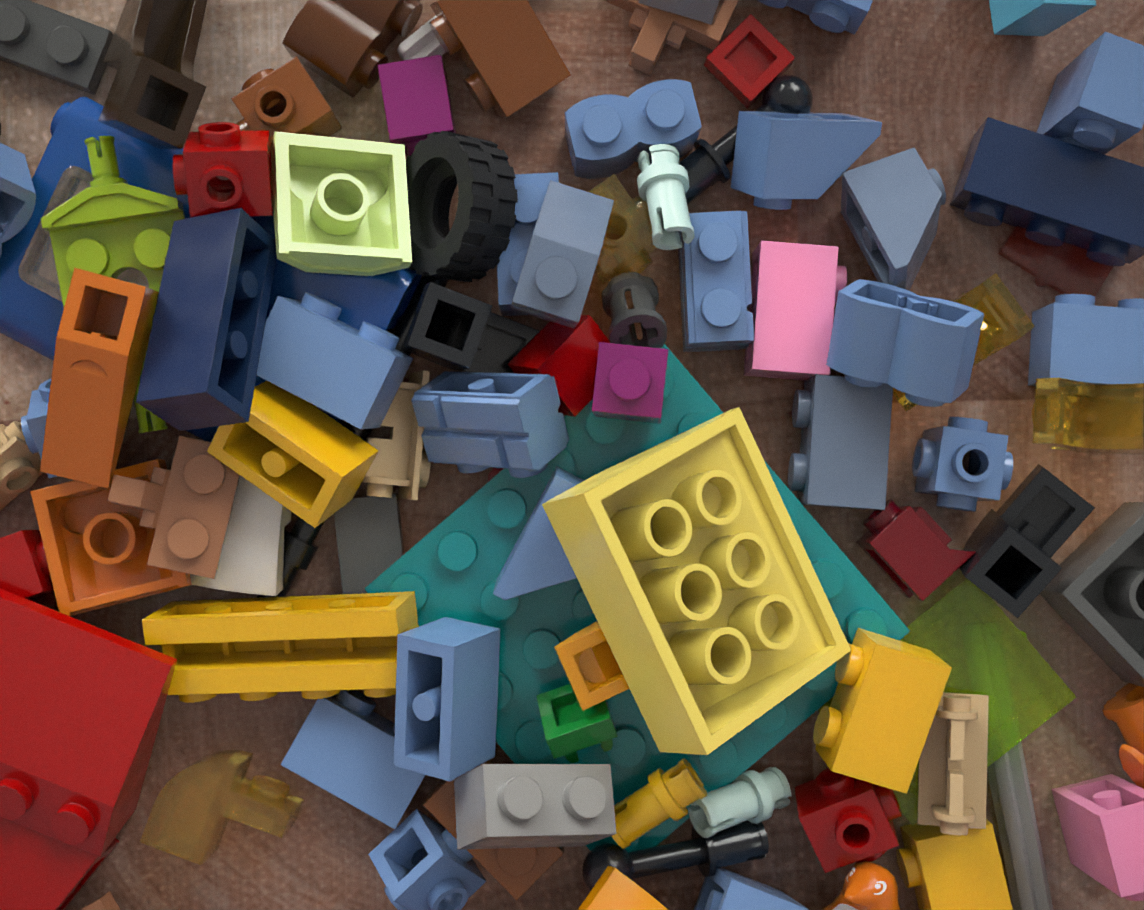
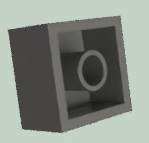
(1104, 592)

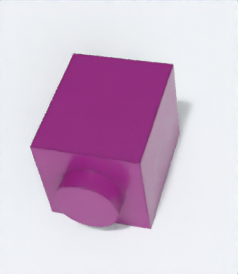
(416, 100)
(630, 382)

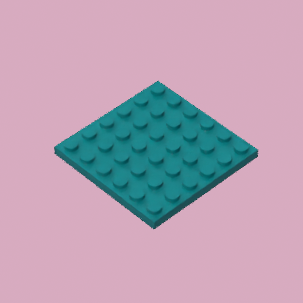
(464, 554)

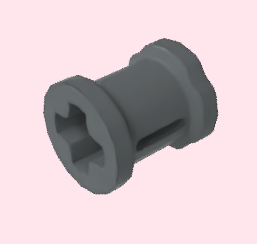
(644, 298)

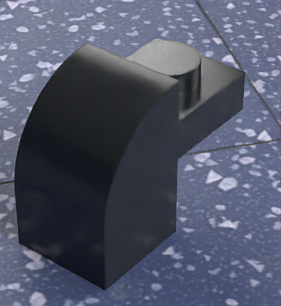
(464, 333)
(1021, 538)

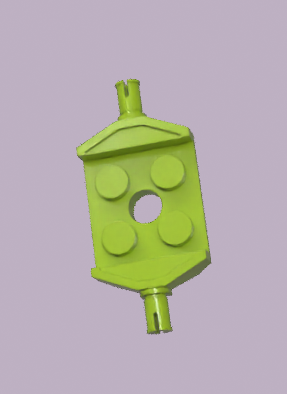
(113, 231)

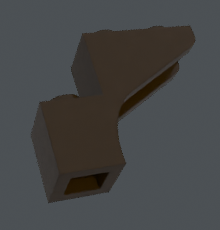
(154, 79)

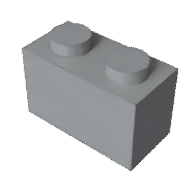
(534, 806)

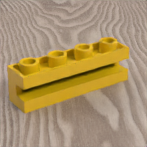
(283, 644)

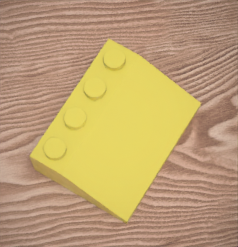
(698, 583)

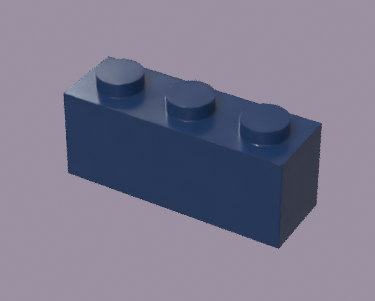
(1053, 192)
(209, 321)

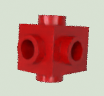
(225, 170)
(847, 819)

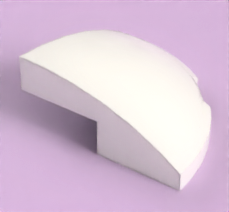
(252, 545)

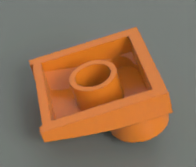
(98, 547)

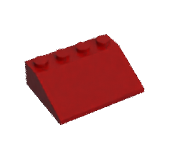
(74, 723)

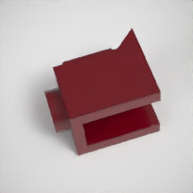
(910, 549)

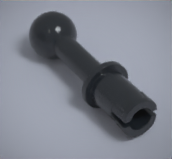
(709, 162)
(725, 848)

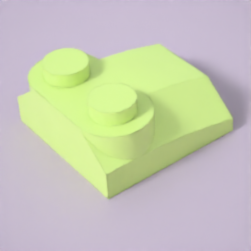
(340, 204)

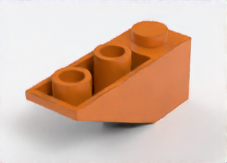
(95, 375)

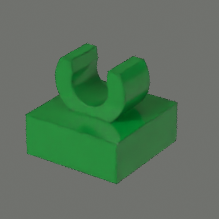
(572, 729)

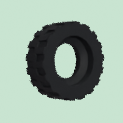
(483, 209)

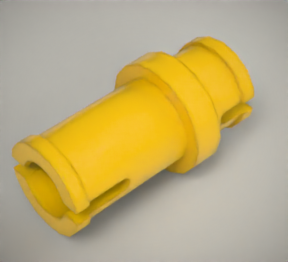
(657, 801)

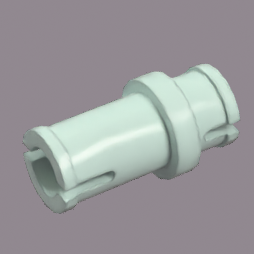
(664, 190)
(749, 798)

